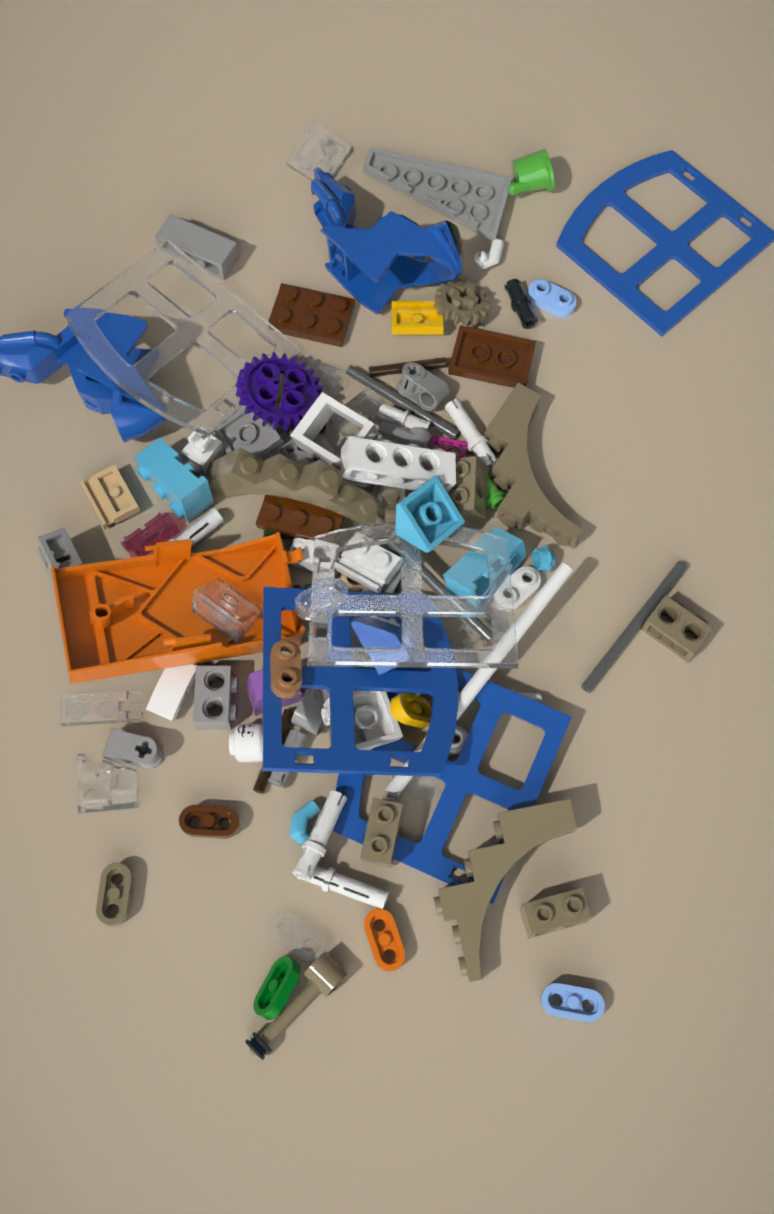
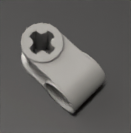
(422, 388)
(128, 748)

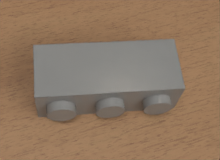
(207, 249)

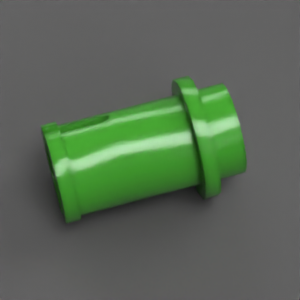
(494, 495)

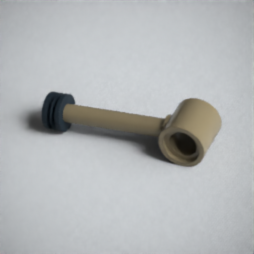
(324, 976)

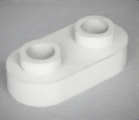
(524, 590)

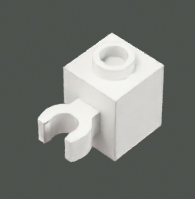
(201, 452)

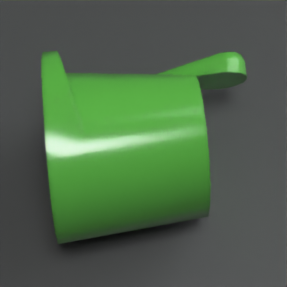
(532, 173)

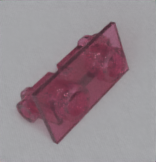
(157, 530)

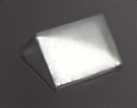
(225, 609)

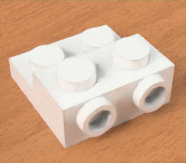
(372, 719)

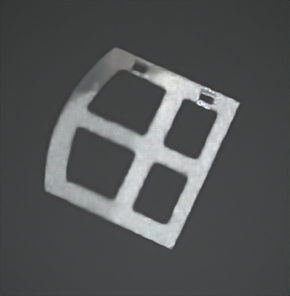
(189, 331)
(411, 603)

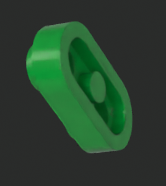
(277, 988)

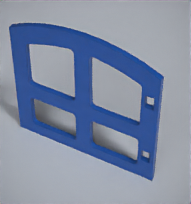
(670, 244)
(341, 683)
(462, 777)

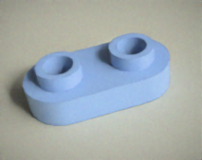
(550, 298)
(571, 1002)

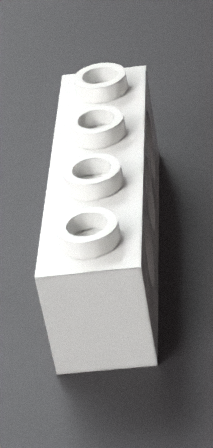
(386, 472)

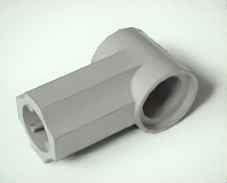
(404, 436)

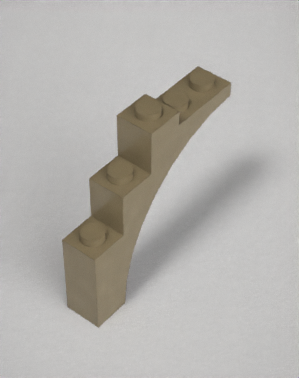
(513, 471)
(280, 476)
(467, 903)

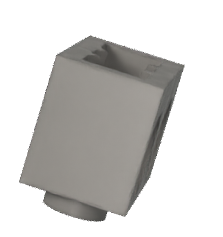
(57, 550)
(207, 698)

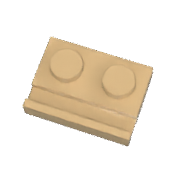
(110, 496)

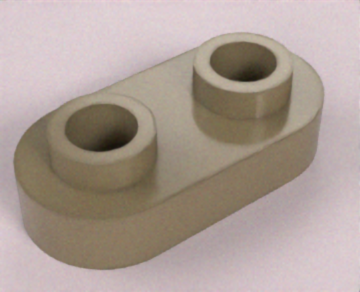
(114, 894)

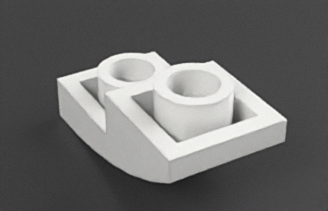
(171, 690)

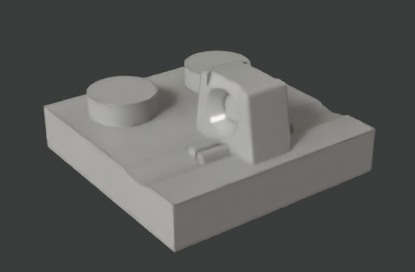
(248, 434)

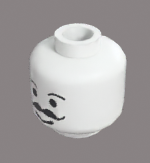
(246, 743)

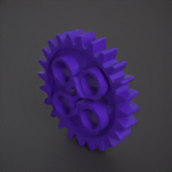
(259, 390)

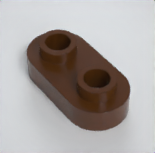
(210, 821)

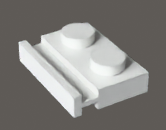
(369, 566)

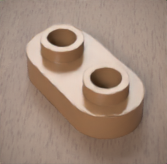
(285, 666)

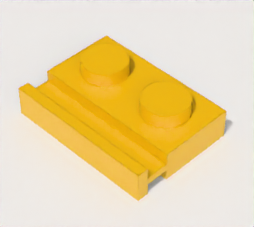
(416, 318)

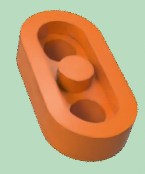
(384, 940)

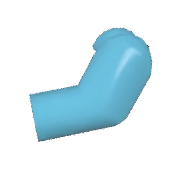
(300, 820)

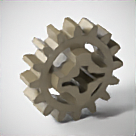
(462, 302)

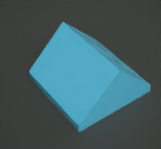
(427, 516)

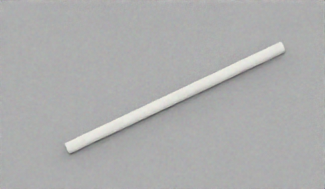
(482, 675)

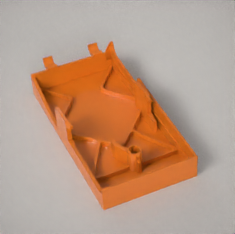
(139, 609)

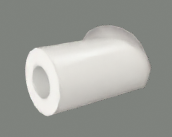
(491, 258)

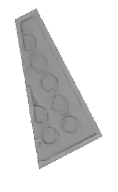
(455, 191)

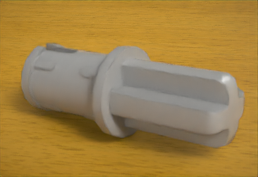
(295, 739)

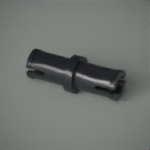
(521, 303)

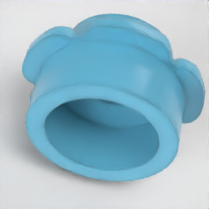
(543, 558)

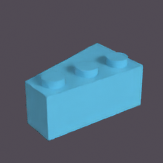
(174, 480)
(470, 573)

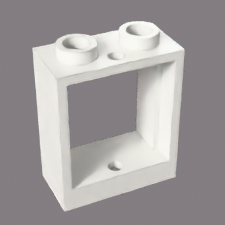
(316, 419)

